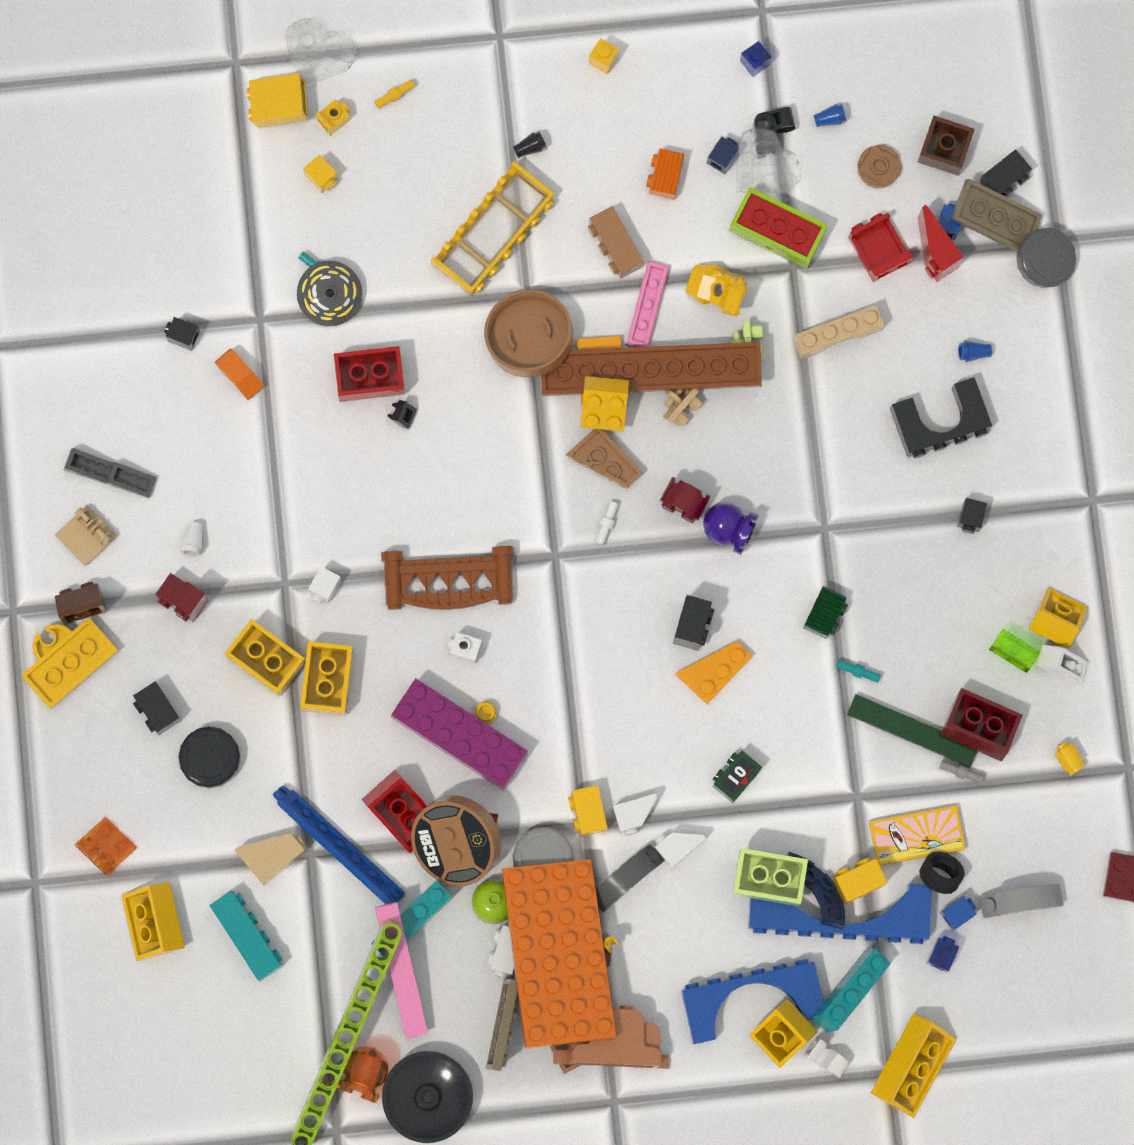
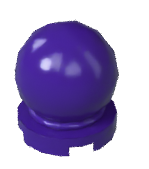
(728, 525)

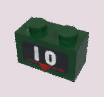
(737, 776)

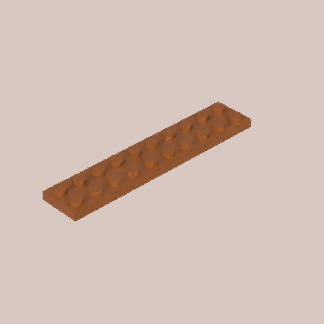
(660, 368)

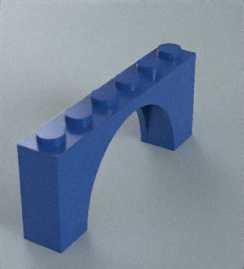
(703, 1002)

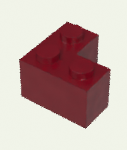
(182, 597)

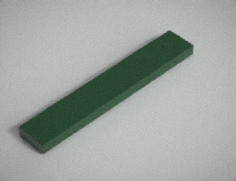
(909, 730)

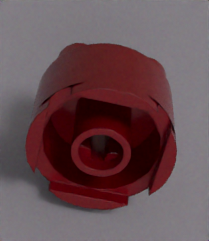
(684, 499)

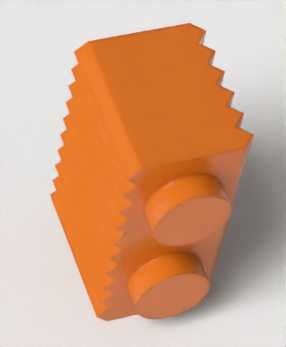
(666, 173)

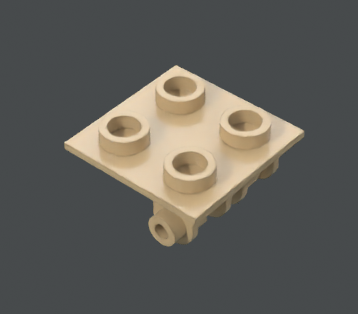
(86, 535)

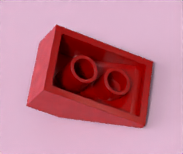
(939, 251)
(395, 807)

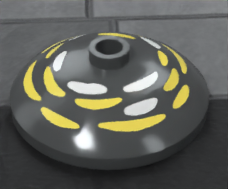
(324, 309)

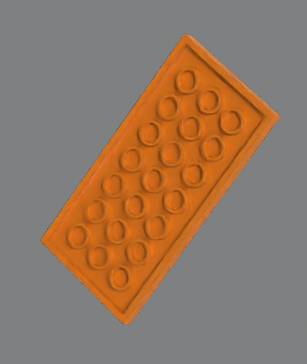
(558, 953)

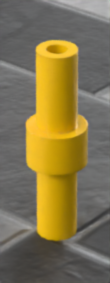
(394, 93)

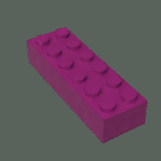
(459, 734)

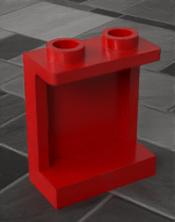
(879, 247)

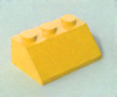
(153, 921)

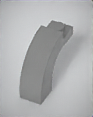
(1021, 900)

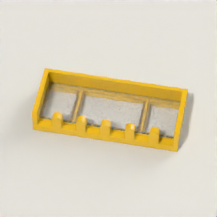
(493, 229)

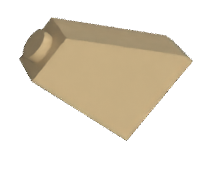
(271, 856)

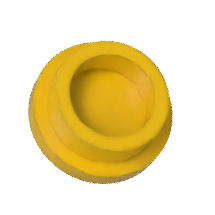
(486, 712)

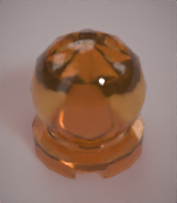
(364, 1073)

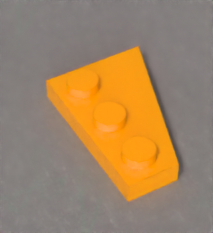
(715, 671)

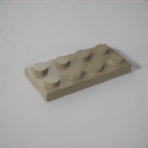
(994, 215)
(501, 1035)

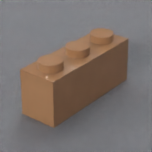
(615, 242)

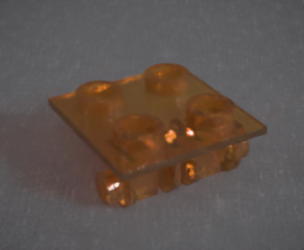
(105, 846)

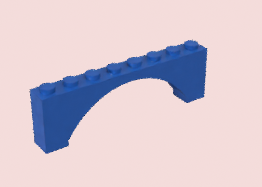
(905, 920)

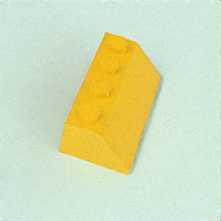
(913, 1065)

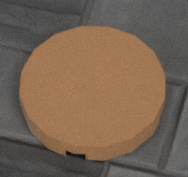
(879, 166)

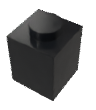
(182, 333)
(971, 515)

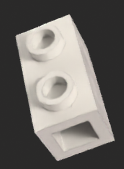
(502, 959)

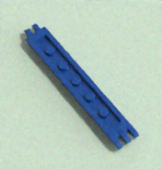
(338, 845)

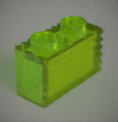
(1014, 650)

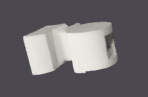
(827, 1057)

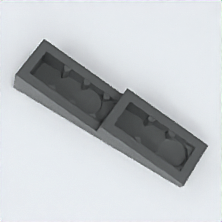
(109, 473)

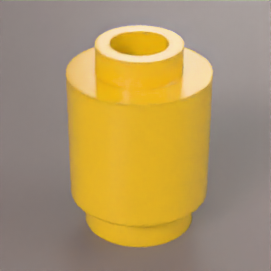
(1069, 758)

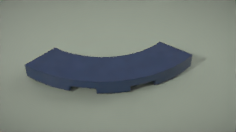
(826, 894)

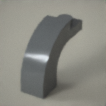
(627, 877)

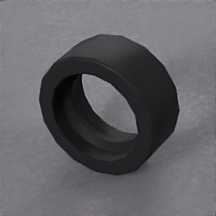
(949, 865)

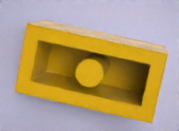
(588, 811)

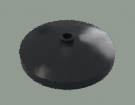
(405, 1092)

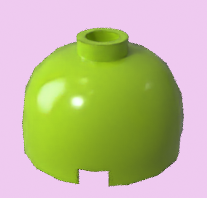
(489, 902)

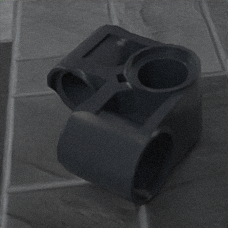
(779, 120)

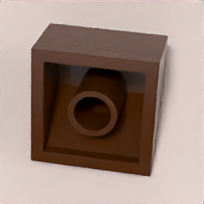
(80, 603)

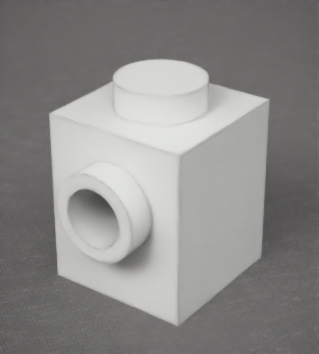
(464, 647)

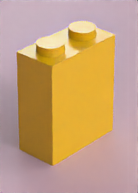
(277, 100)

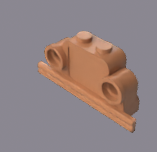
(634, 1046)

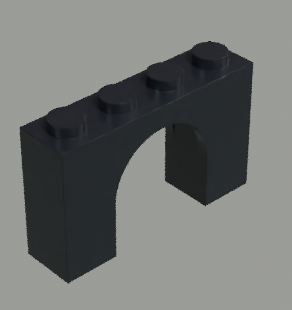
(918, 438)

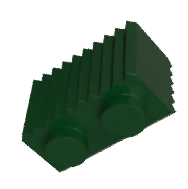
(825, 612)

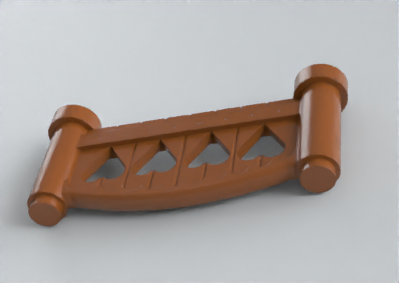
(495, 568)

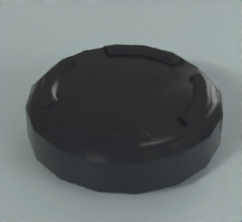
(209, 757)

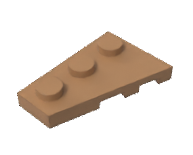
(604, 457)

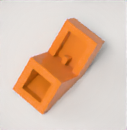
(239, 373)

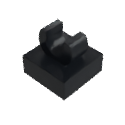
(403, 414)

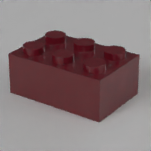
(981, 724)

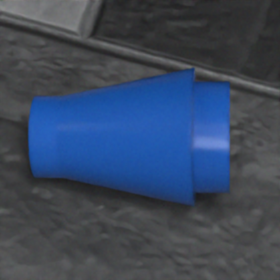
(831, 116)
(972, 351)

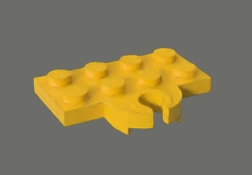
(67, 660)

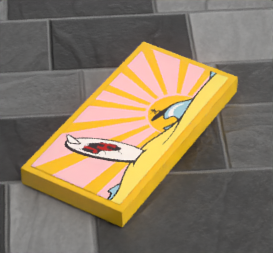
(917, 835)

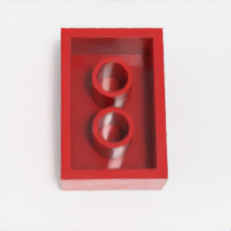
(369, 374)

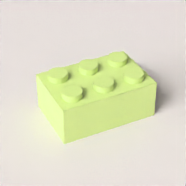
(770, 877)

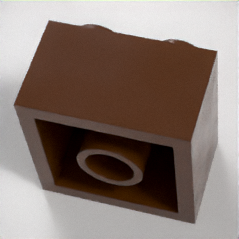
(946, 145)

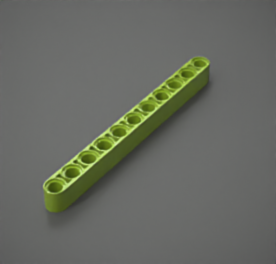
(352, 1026)

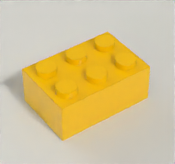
(265, 657)
(326, 678)

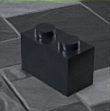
(1007, 174)
(156, 708)

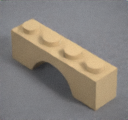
(829, 334)

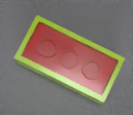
(778, 228)

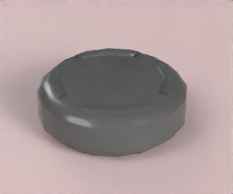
(1046, 258)

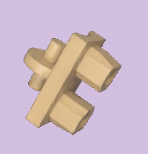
(675, 412)

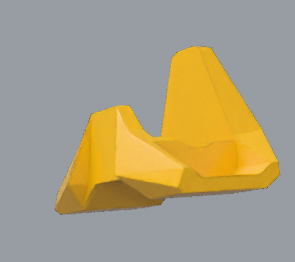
(703, 283)

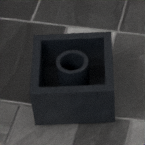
(692, 623)

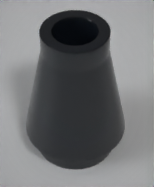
(531, 144)

